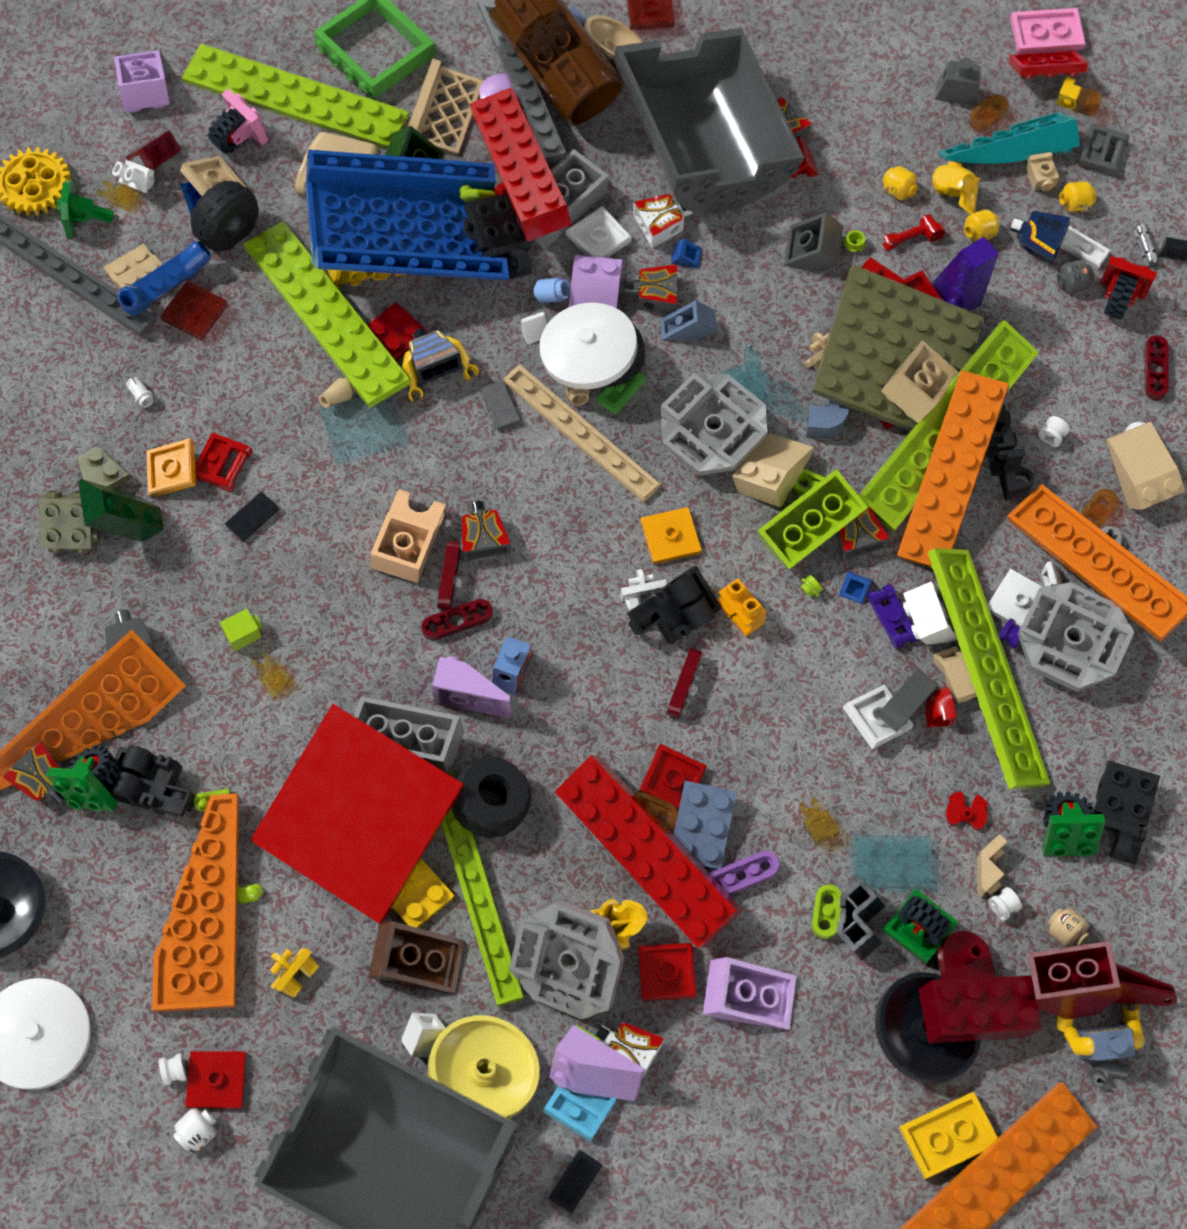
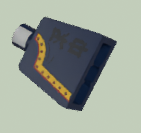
(1042, 234)

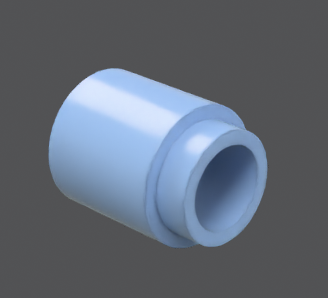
(552, 290)

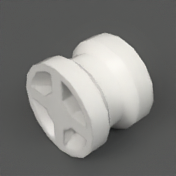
(1054, 431)
(1005, 903)
(173, 1069)

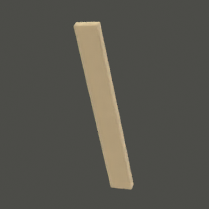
(581, 433)

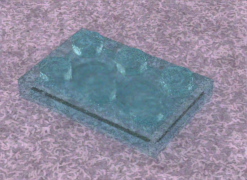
(892, 861)

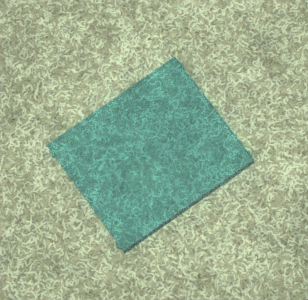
(362, 431)

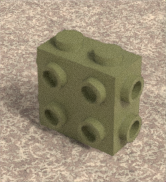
(63, 523)

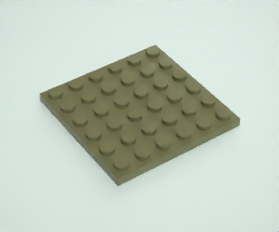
(877, 331)

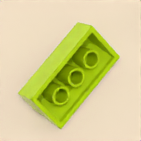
(811, 520)

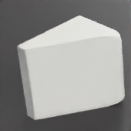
(533, 327)
(1051, 575)

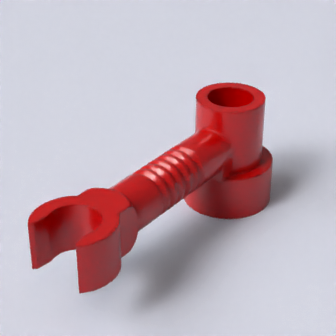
(928, 227)

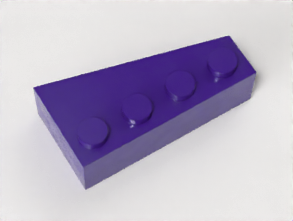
(967, 275)

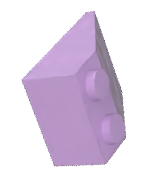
(141, 81)
(595, 280)
(464, 688)
(749, 993)
(594, 1068)

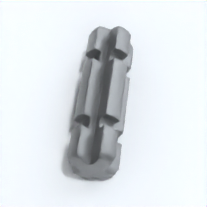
(1146, 245)

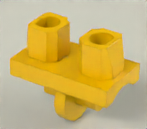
(301, 961)

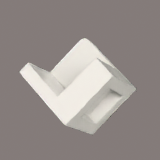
(421, 1034)

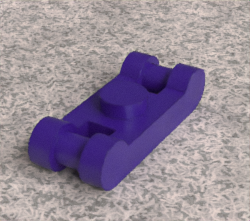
(892, 616)

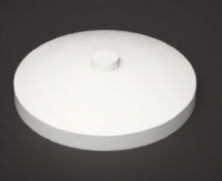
(588, 345)
(41, 1033)

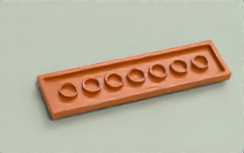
(953, 467)
(1100, 562)
(1009, 1165)

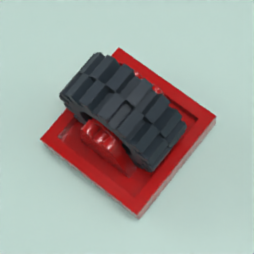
(1124, 284)

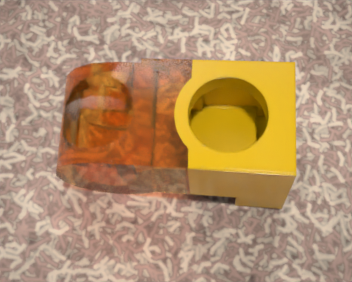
(1079, 99)

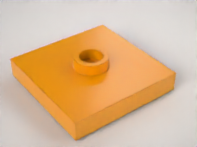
(171, 468)
(670, 535)

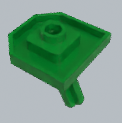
(78, 209)

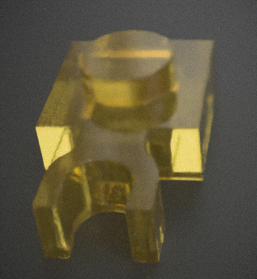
(122, 196)
(273, 678)
(818, 824)

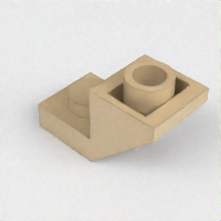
(956, 674)
(987, 872)

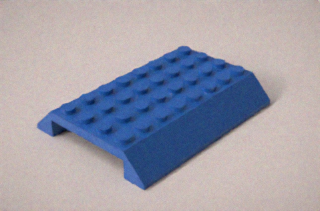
(395, 215)

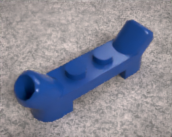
(182, 267)

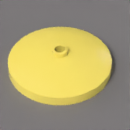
(491, 1048)

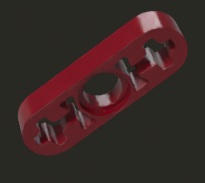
(1162, 360)
(449, 570)
(461, 610)
(685, 679)

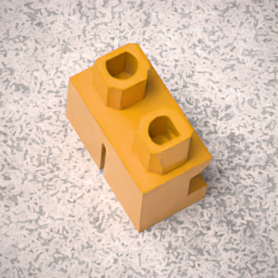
(739, 601)

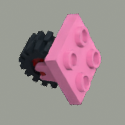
(236, 124)

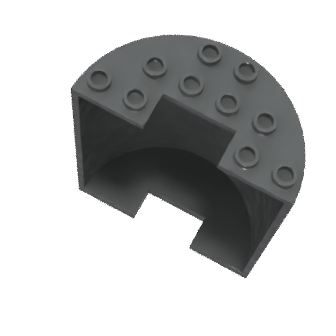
(710, 120)
(384, 1145)

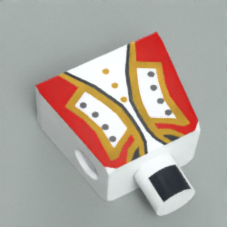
(659, 218)
(632, 1043)

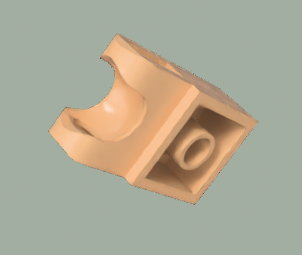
(406, 538)

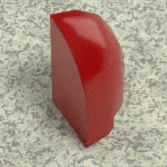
(808, 164)
(940, 708)

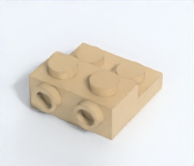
(132, 266)

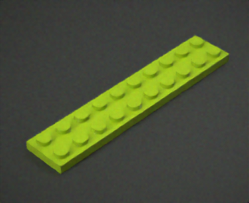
(295, 96)
(327, 315)
(898, 481)
(988, 669)

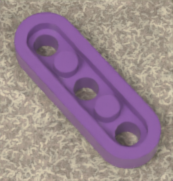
(750, 868)

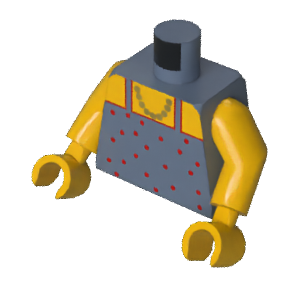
(1107, 1041)

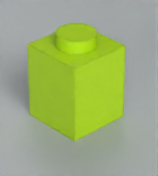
(241, 629)

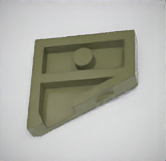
(101, 469)

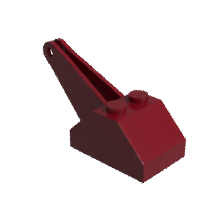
(1087, 980)

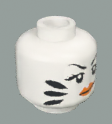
(195, 1129)

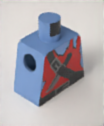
(513, 662)

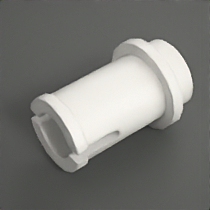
(140, 392)

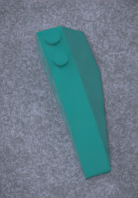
(1028, 138)

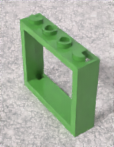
(375, 87)

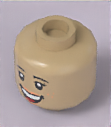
(1068, 927)

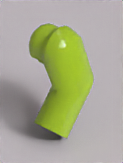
(469, 194)
(201, 799)
(249, 893)

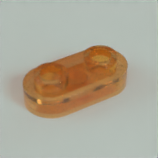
(987, 113)
(1096, 510)
(659, 807)

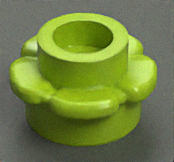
(857, 236)
(811, 586)

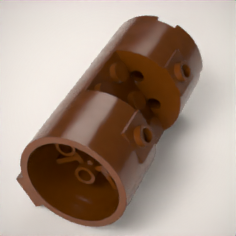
(559, 56)

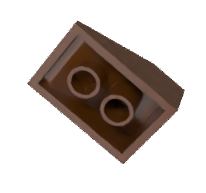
(416, 958)

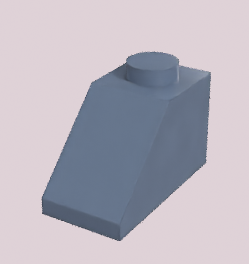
(689, 322)

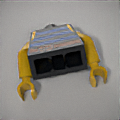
(433, 357)

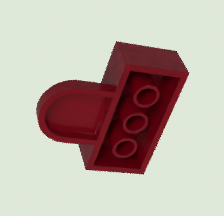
(972, 1000)

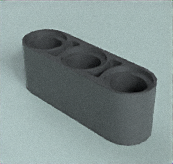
(907, 700)

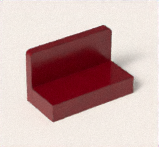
(156, 150)

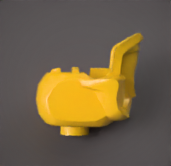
(957, 182)
(625, 919)

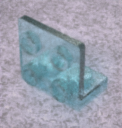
(750, 374)

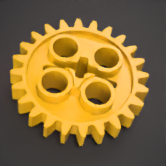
(32, 175)

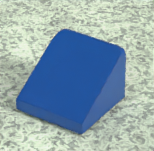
(686, 254)
(855, 587)

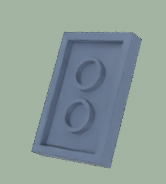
(705, 822)

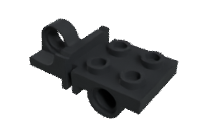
(497, 233)
(1007, 459)
(676, 607)
(149, 782)
(1126, 801)

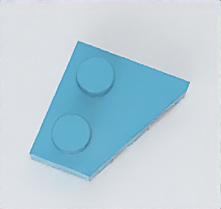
(579, 1111)

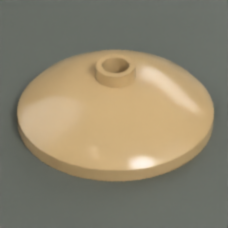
(608, 34)

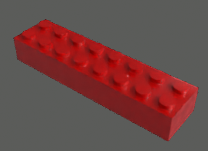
(520, 164)
(648, 851)

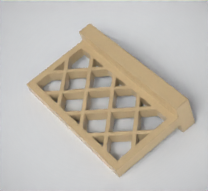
(427, 98)

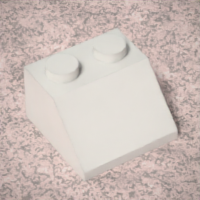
(929, 615)

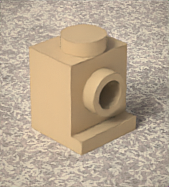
(1042, 172)

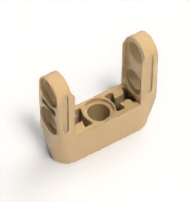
(332, 142)

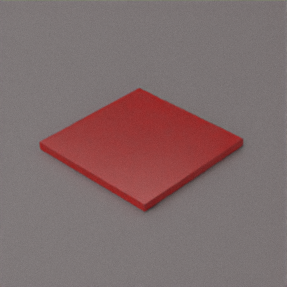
(357, 813)

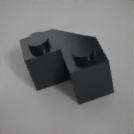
(858, 907)

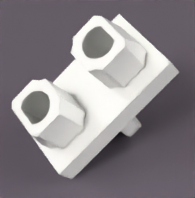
(134, 175)
(640, 587)

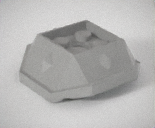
(710, 401)
(1091, 619)
(550, 974)

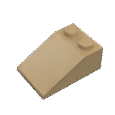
(920, 382)
(1144, 467)
(772, 469)

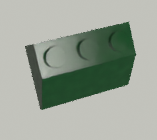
(411, 143)
(119, 512)

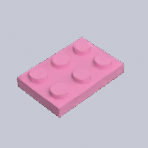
(1047, 31)

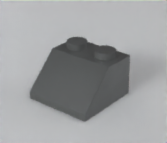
(814, 243)

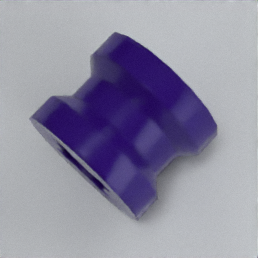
(1010, 633)

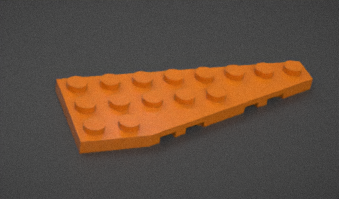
(105, 701)
(199, 942)

